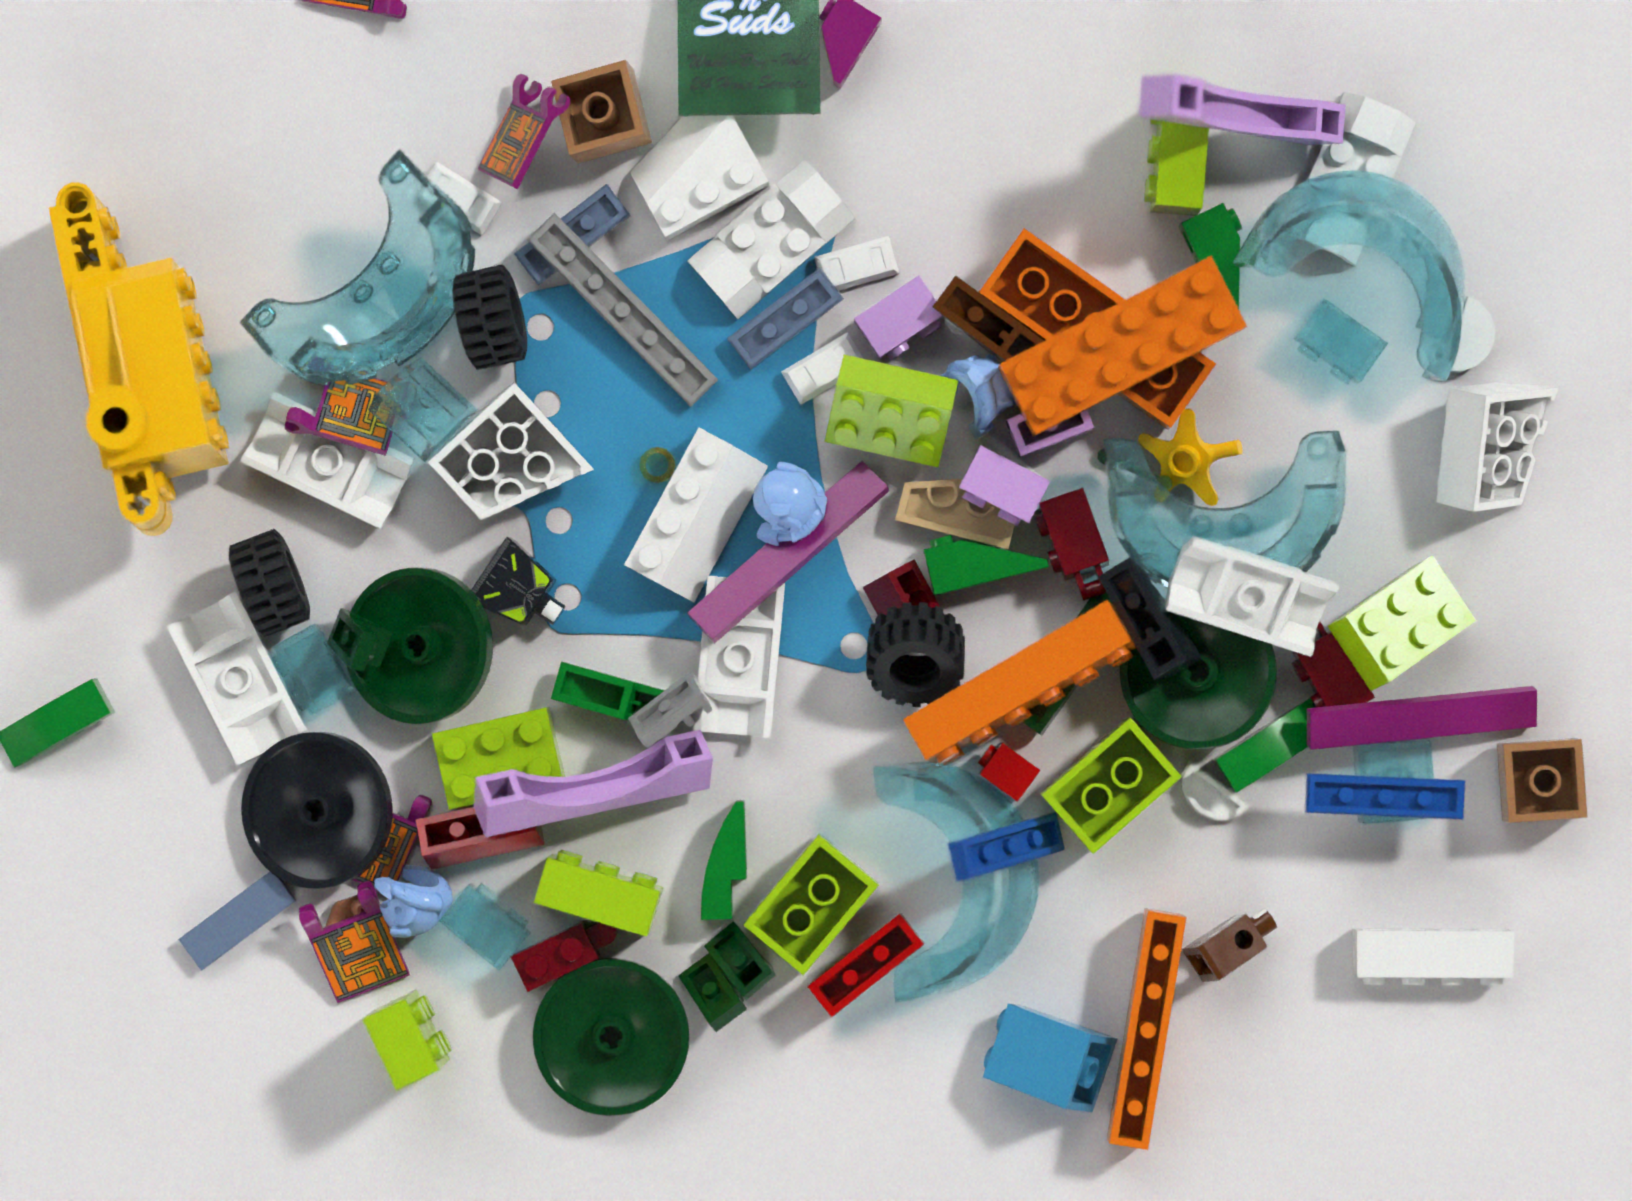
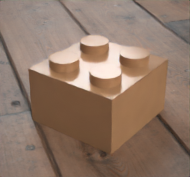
(602, 112)
(1542, 780)

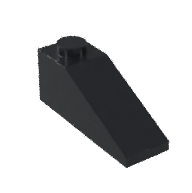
(1154, 630)

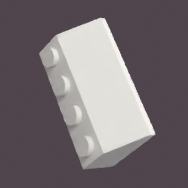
(696, 515)

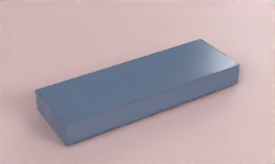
(588, 221)
(785, 318)
(237, 920)

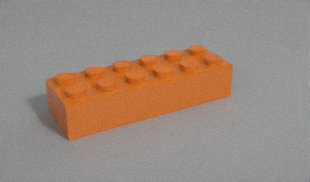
(1055, 294)
(1122, 346)
(1021, 683)

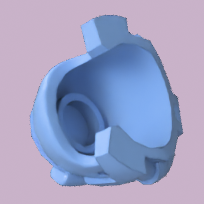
(986, 387)
(790, 504)
(414, 906)

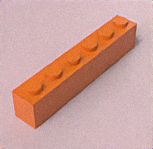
(1146, 1029)

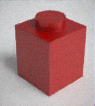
(1007, 770)

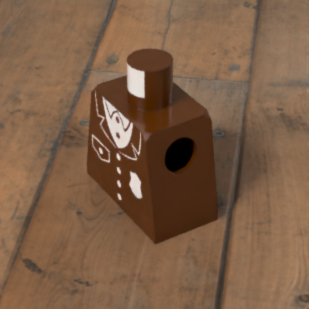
(1216, 952)

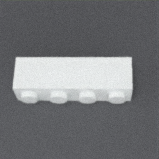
(1433, 954)

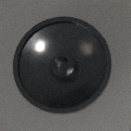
(317, 810)

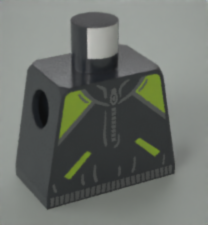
(517, 586)

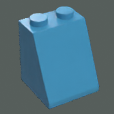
(1049, 1058)

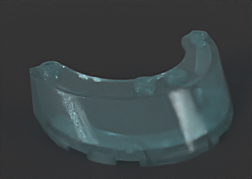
(1380, 215)
(391, 304)
(1283, 525)
(992, 907)

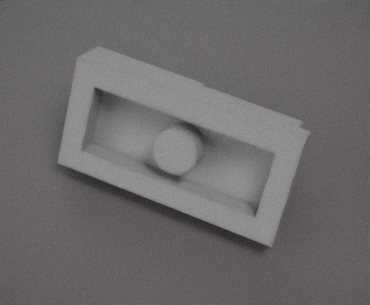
(668, 709)

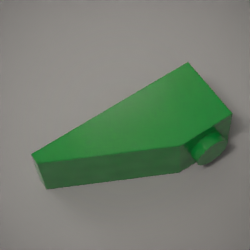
(1216, 235)
(968, 564)

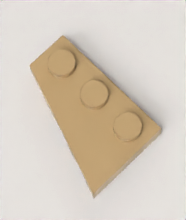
(941, 508)

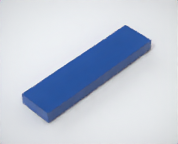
(1384, 796)
(1006, 846)

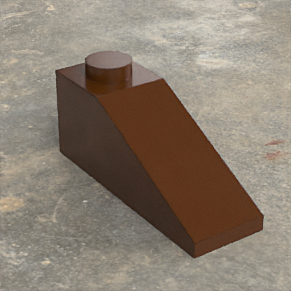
(984, 321)

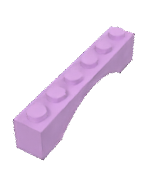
(1266, 116)
(521, 800)

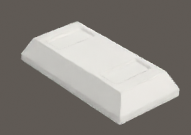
(474, 202)
(859, 263)
(820, 369)

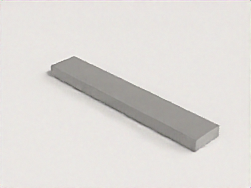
(622, 309)

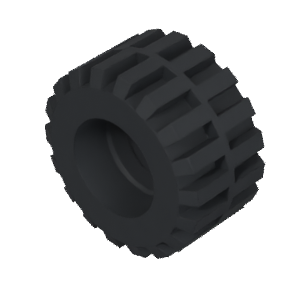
(489, 317)
(269, 582)
(915, 631)

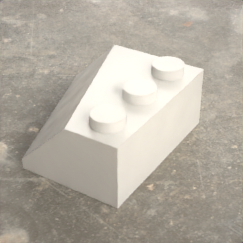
(697, 172)
(1490, 444)
(506, 455)

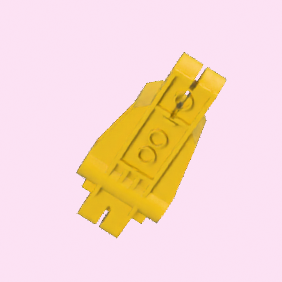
(137, 361)

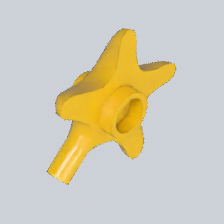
(1188, 457)

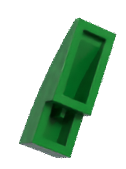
(601, 691)
(55, 722)
(1265, 748)
(725, 864)

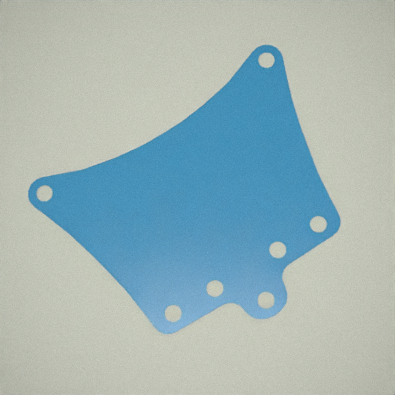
(622, 407)

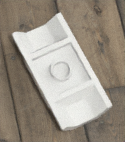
(1371, 143)
(771, 239)
(328, 470)
(1248, 594)
(741, 671)
(237, 678)

